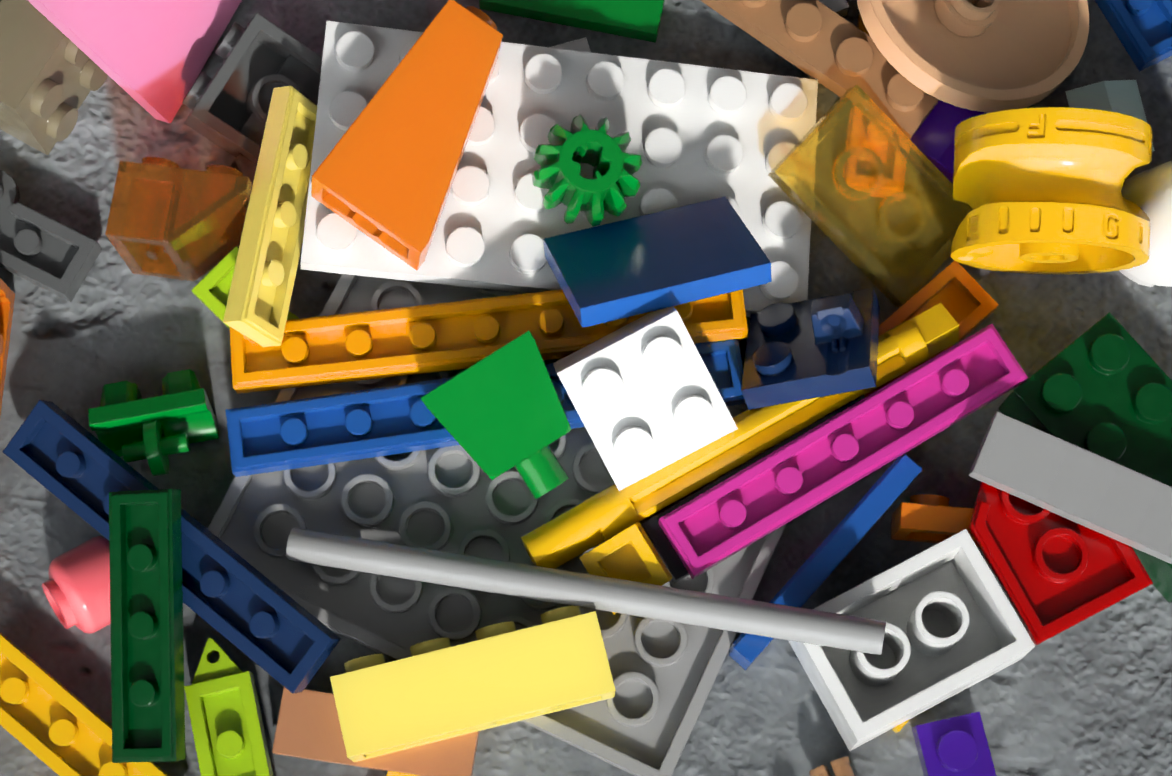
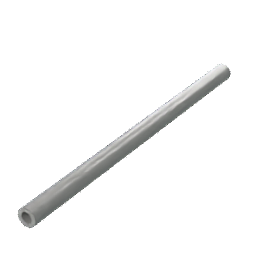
(588, 591)

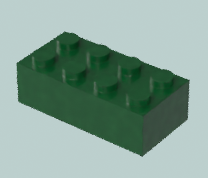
(1110, 402)

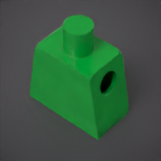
(506, 414)

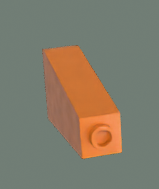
(408, 141)

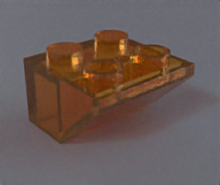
(176, 218)

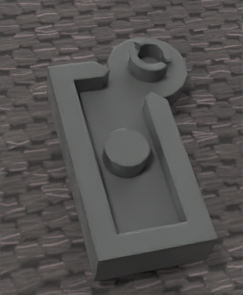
(41, 247)

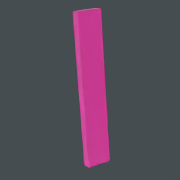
(841, 451)

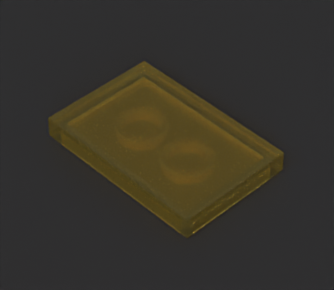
(873, 195)

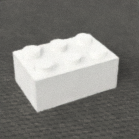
(941, 636)

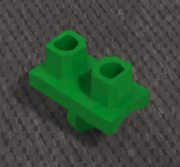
(156, 424)

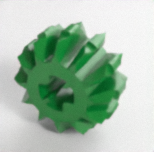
(611, 173)

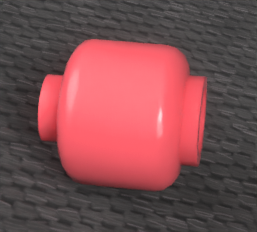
(81, 586)

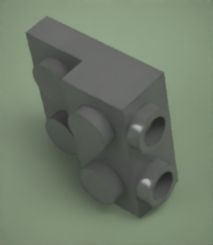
(236, 102)

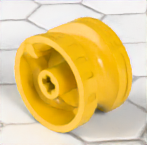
(1050, 191)

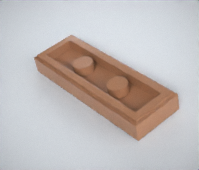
(312, 730)

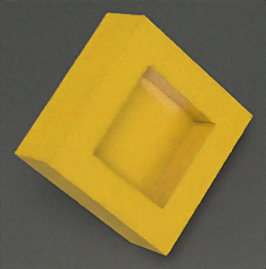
(628, 557)

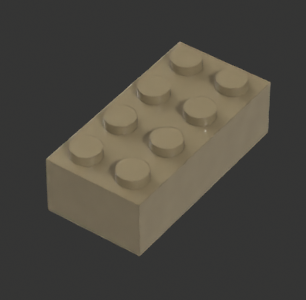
(40, 77)

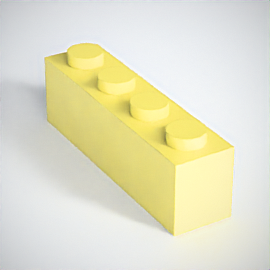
(472, 684)

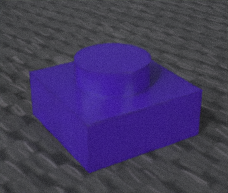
(954, 747)

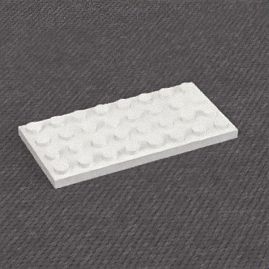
(694, 126)

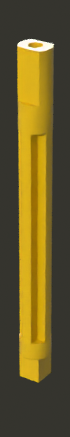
(757, 431)

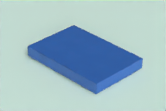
(656, 261)

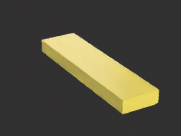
(274, 221)

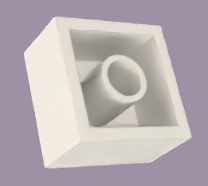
(645, 396)

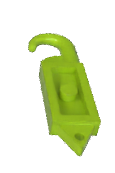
(226, 718)

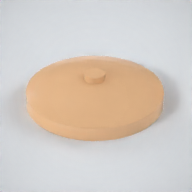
(980, 50)

